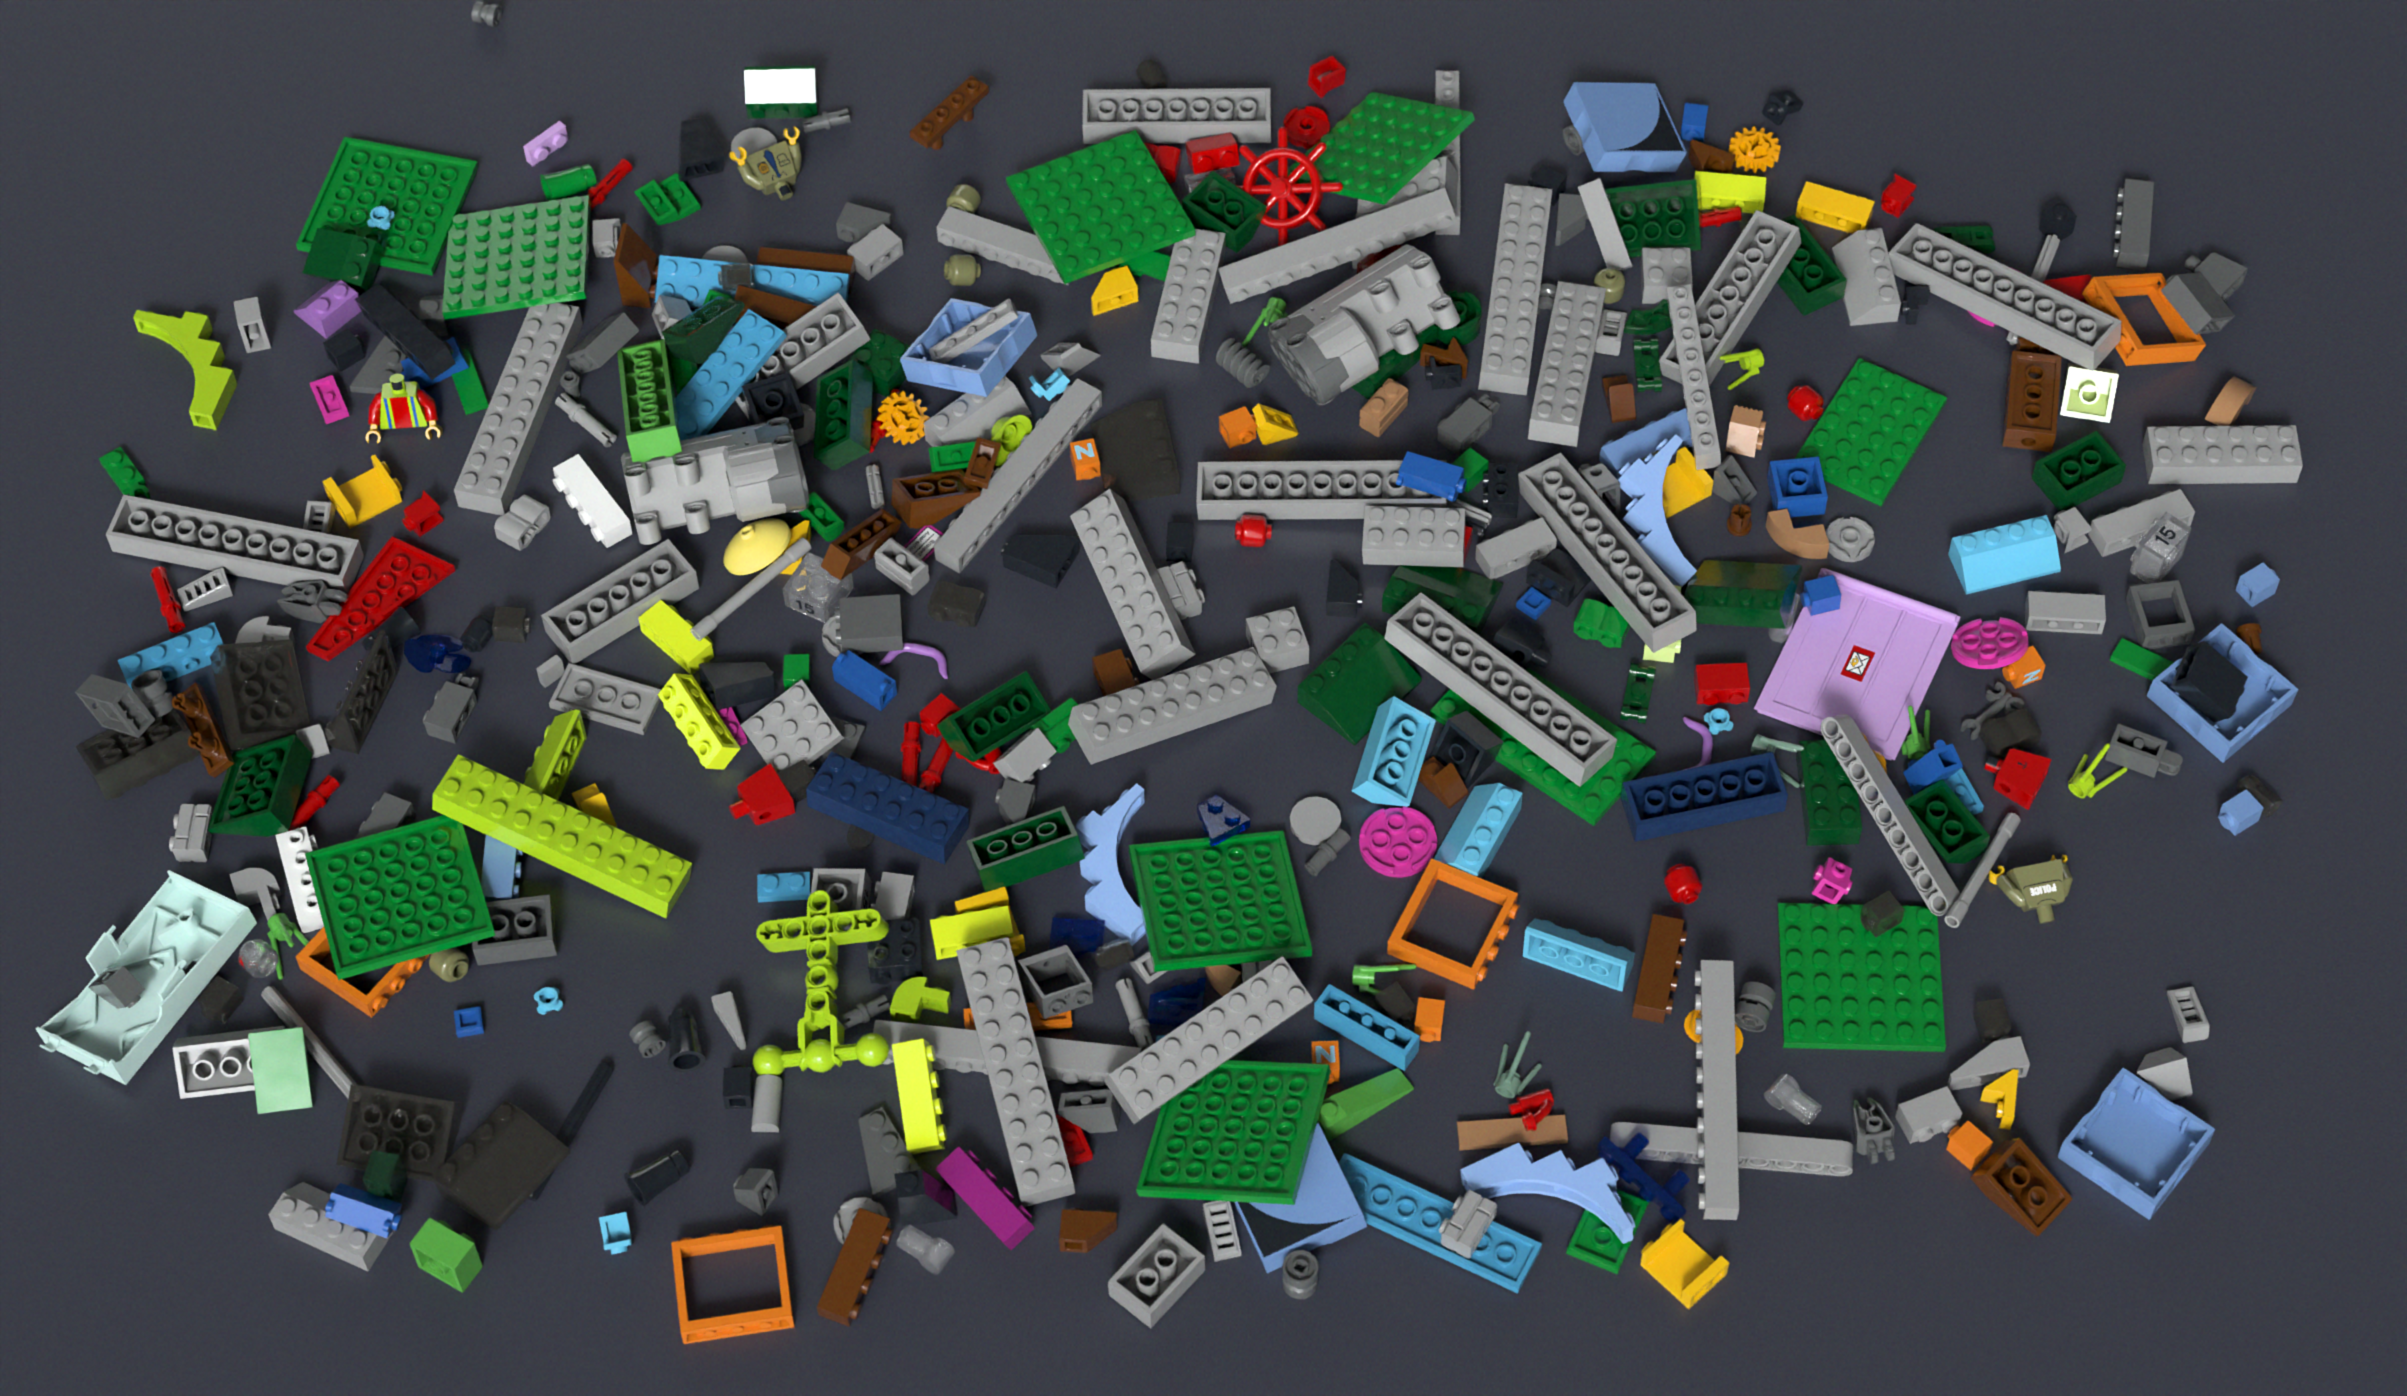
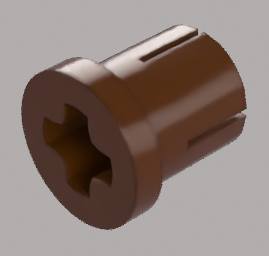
(1737, 517)
(2250, 635)

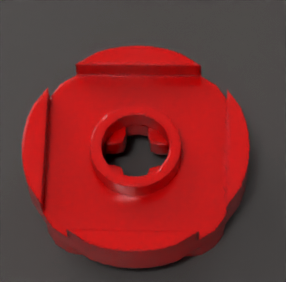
(1309, 116)

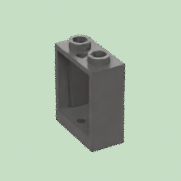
(2163, 635)
(115, 705)
(1059, 962)

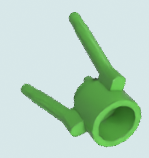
(1274, 310)
(1916, 745)
(282, 929)
(1365, 975)

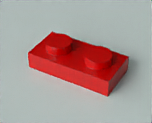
(1074, 1142)

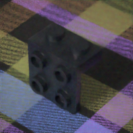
(1558, 577)
(897, 954)

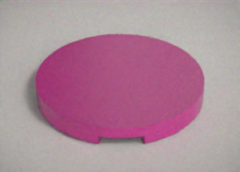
(1989, 643)
(1398, 841)

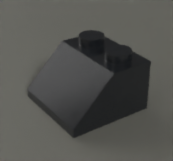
(773, 399)
(1467, 746)

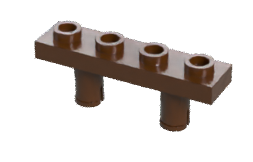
(948, 112)
(204, 728)

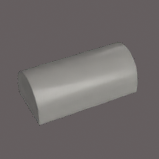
(767, 1104)

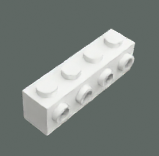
(592, 501)
(292, 850)

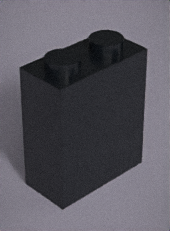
(2209, 682)

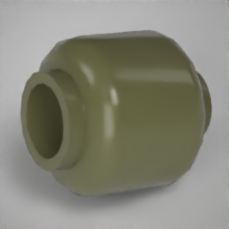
(964, 198)
(961, 270)
(1614, 283)
(449, 964)

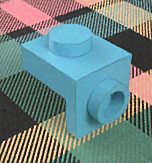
(1053, 385)
(616, 1232)

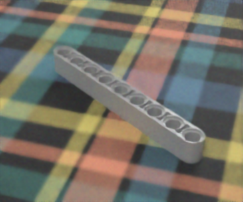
(1890, 813)
(1754, 1149)

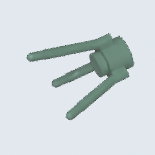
(1766, 745)
(1509, 1083)

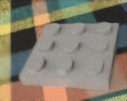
(792, 729)

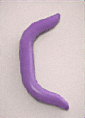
(922, 650)
(1707, 741)

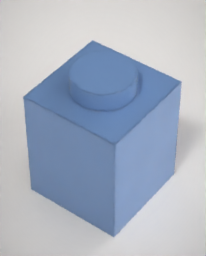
(2257, 584)
(2240, 812)

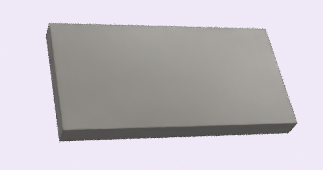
(606, 698)

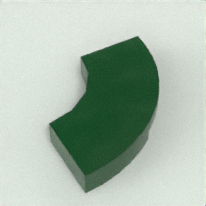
(1649, 321)

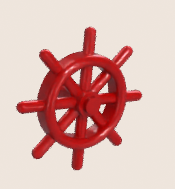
(1284, 187)

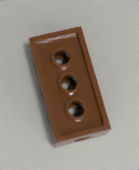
(2041, 376)

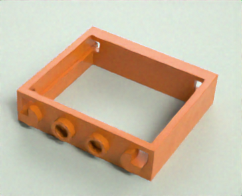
(2101, 294)
(1438, 964)
(370, 1004)
(739, 1323)

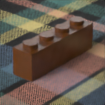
(808, 261)
(773, 308)
(859, 544)
(1113, 672)
(1658, 969)
(854, 1267)

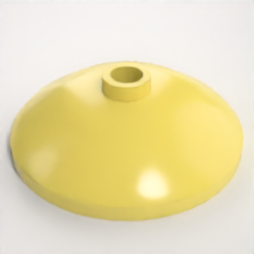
(756, 546)

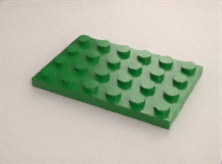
(1872, 431)

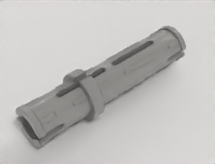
(578, 413)
(1138, 1024)

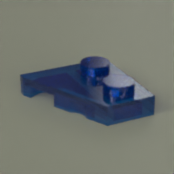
(1078, 934)

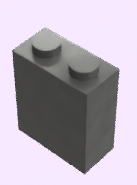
(2197, 303)
(602, 343)
(869, 624)

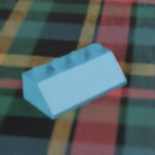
(2005, 554)
(1393, 754)
(1480, 828)
(1577, 954)

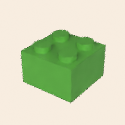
(446, 1254)

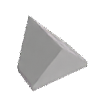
(1068, 357)
(2167, 1073)

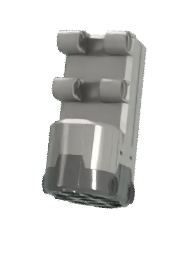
(1351, 326)
(718, 475)

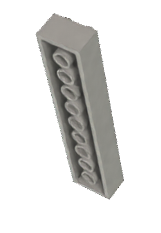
(1515, 289)
(2005, 297)
(518, 408)
(1303, 489)
(232, 542)
(1607, 553)
(1500, 689)
(1015, 1072)

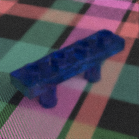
(1630, 1172)

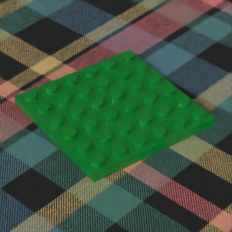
(1385, 145)
(415, 184)
(1100, 206)
(517, 257)
(399, 895)
(1219, 901)
(1859, 988)
(1237, 1134)

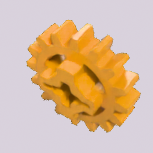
(1754, 149)
(902, 418)

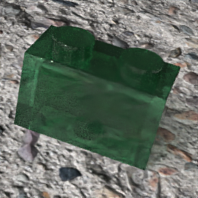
(385, 1176)

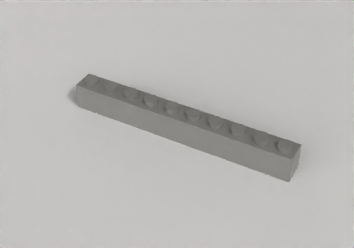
(1337, 245)
(1017, 475)
(1060, 1058)
(1718, 1090)

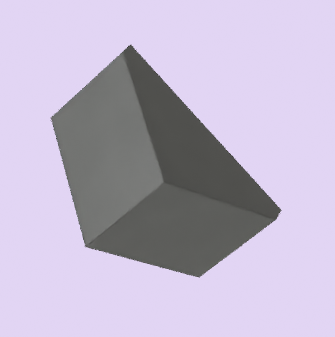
(1732, 483)

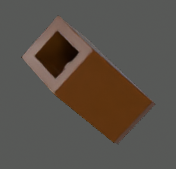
(1085, 1229)

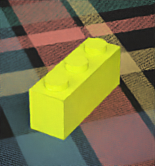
(1731, 190)
(673, 635)
(969, 929)

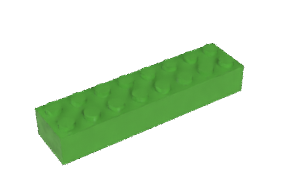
(649, 401)

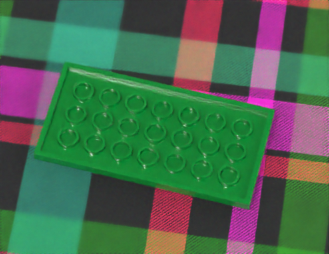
(1597, 793)

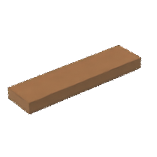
(1508, 1132)

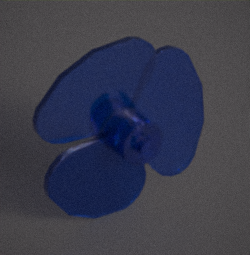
(434, 652)

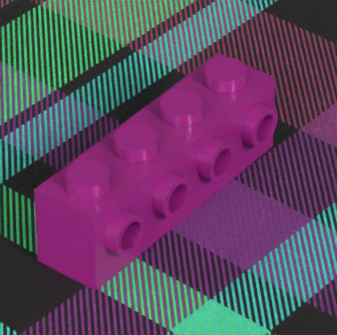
(985, 1198)

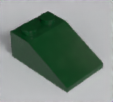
(343, 258)

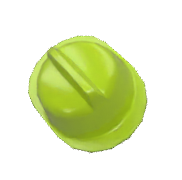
(1010, 432)

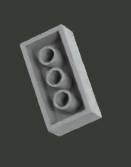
(1432, 177)
(1414, 536)

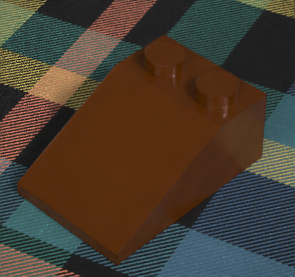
(635, 269)
(931, 496)
(2021, 1186)

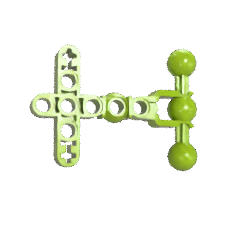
(777, 936)

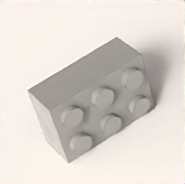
(1156, 1275)

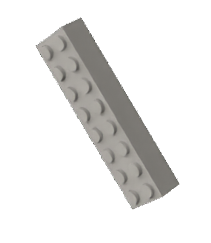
(1177, 114)
(1738, 290)
(1567, 364)
(1132, 585)
(1171, 705)
(1208, 1040)

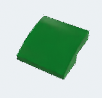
(667, 200)

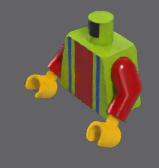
(402, 406)

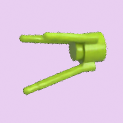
(1749, 360)
(2083, 783)

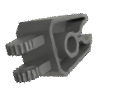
(311, 601)
(1872, 1131)

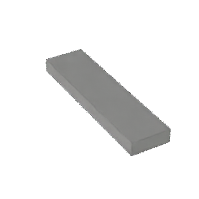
(1605, 225)
(974, 332)

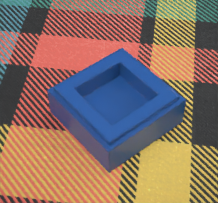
(1533, 603)
(468, 1021)

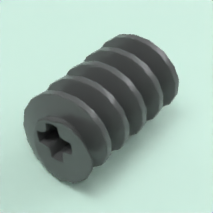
(1241, 363)

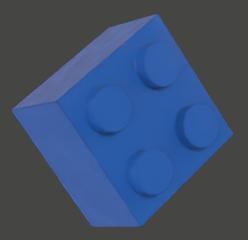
(1797, 486)

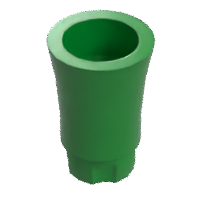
(567, 182)

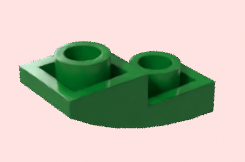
(1150, 264)

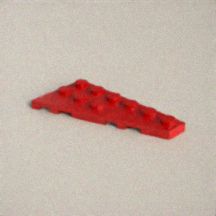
(391, 580)

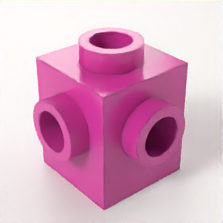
(1832, 881)

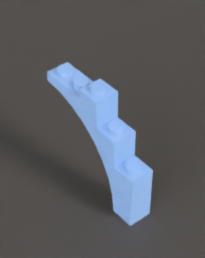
(1646, 514)
(1102, 837)
(1516, 1172)

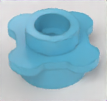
(380, 217)
(1718, 715)
(545, 994)

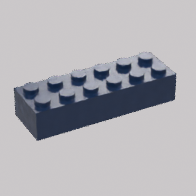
(1703, 796)
(888, 807)

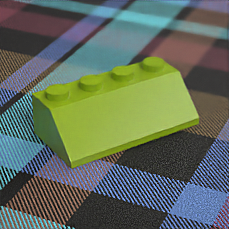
(557, 754)

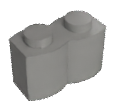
(522, 522)

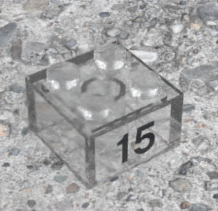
(2159, 548)
(815, 590)

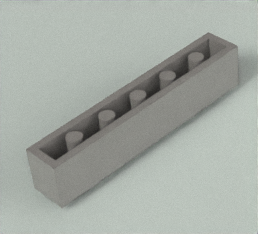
(995, 242)

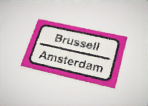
(923, 542)

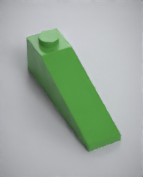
(1360, 1102)

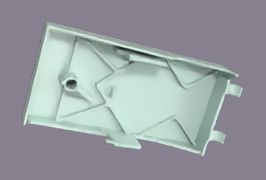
(172, 930)

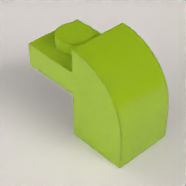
(915, 996)

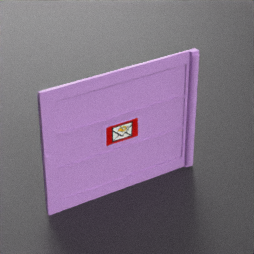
(1859, 662)

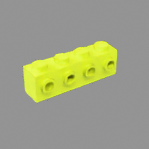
(698, 721)
(918, 1096)

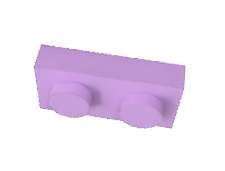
(546, 143)

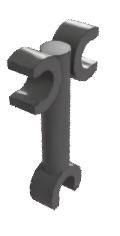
(1999, 701)

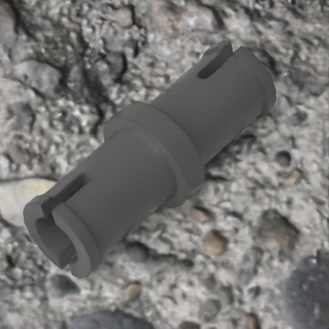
(826, 120)
(1327, 852)
(864, 1012)

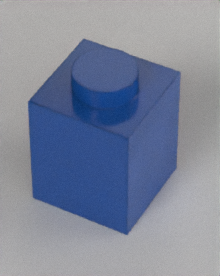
(1694, 122)
(1821, 595)

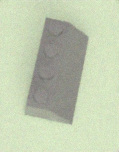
(1870, 285)
(974, 415)
(214, 1063)
(302, 1216)

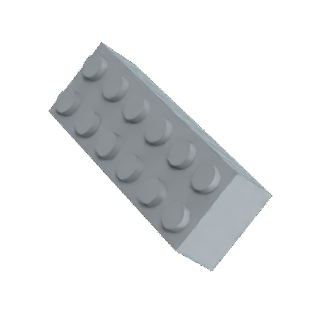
(1188, 297)
(813, 344)
(2222, 454)
(616, 601)

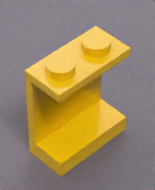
(1684, 484)
(365, 494)
(986, 900)
(1682, 1265)

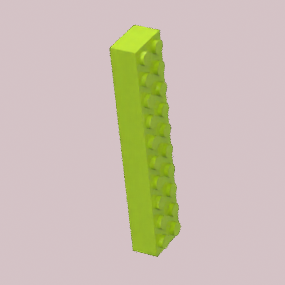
(561, 836)

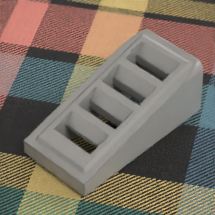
(1611, 333)
(319, 507)
(209, 580)
(726, 1010)
(2192, 1029)
(1220, 1212)

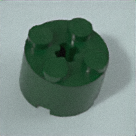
(1470, 314)

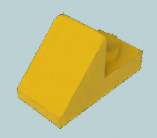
(1273, 424)
(593, 803)
(2004, 1095)

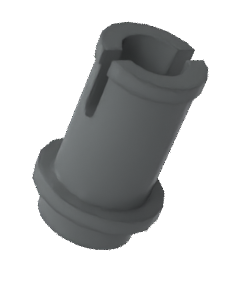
(570, 382)

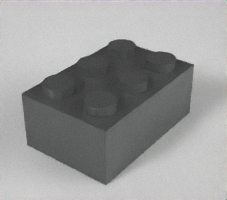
(522, 931)

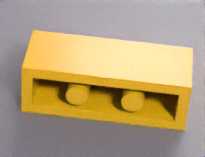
(1834, 208)

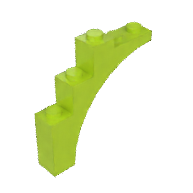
(191, 338)

